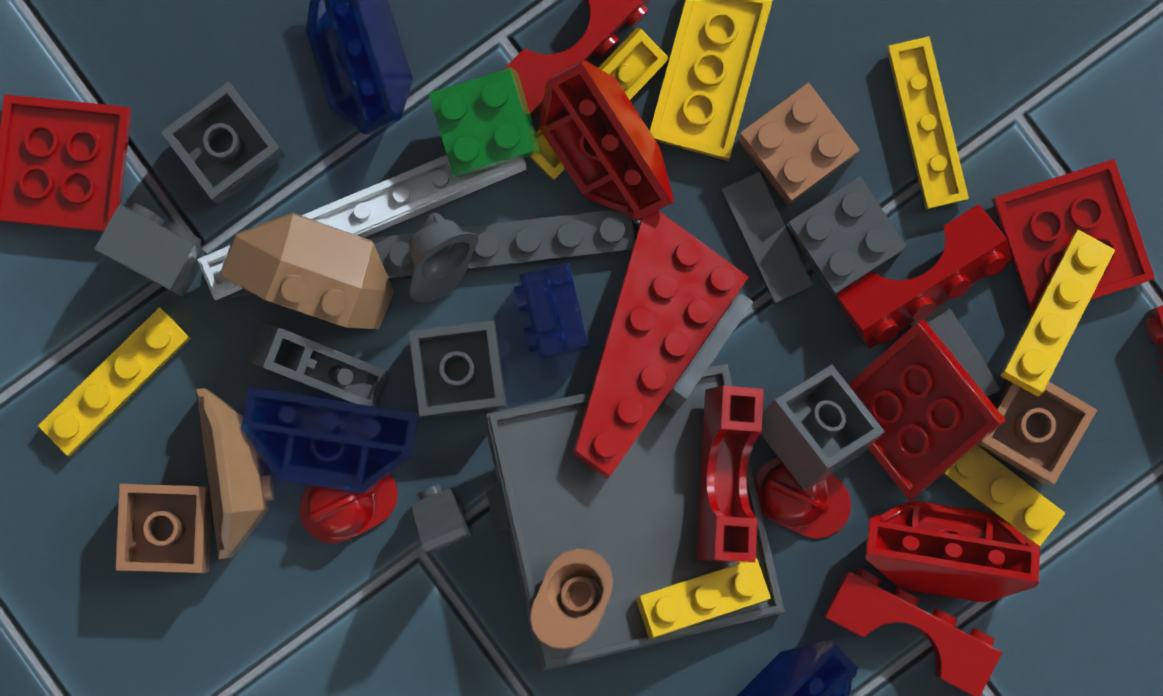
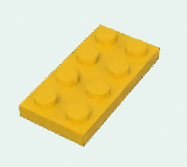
(709, 75)

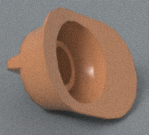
(571, 599)

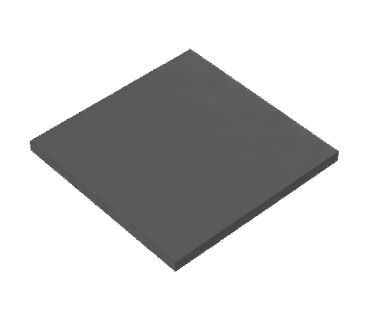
(635, 519)

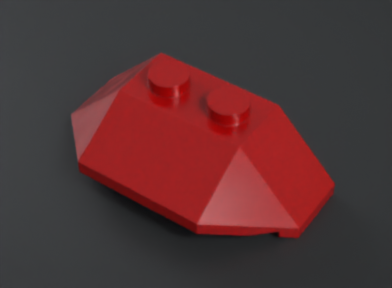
(604, 141)
(952, 552)

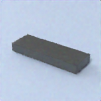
(767, 238)
(707, 352)

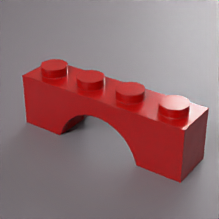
(605, 22)
(884, 306)
(729, 431)
(960, 657)

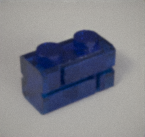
(553, 312)

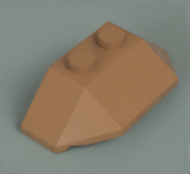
(312, 270)
(234, 474)

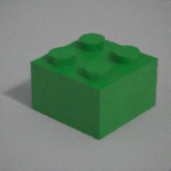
(484, 122)

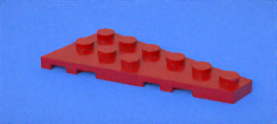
(659, 321)

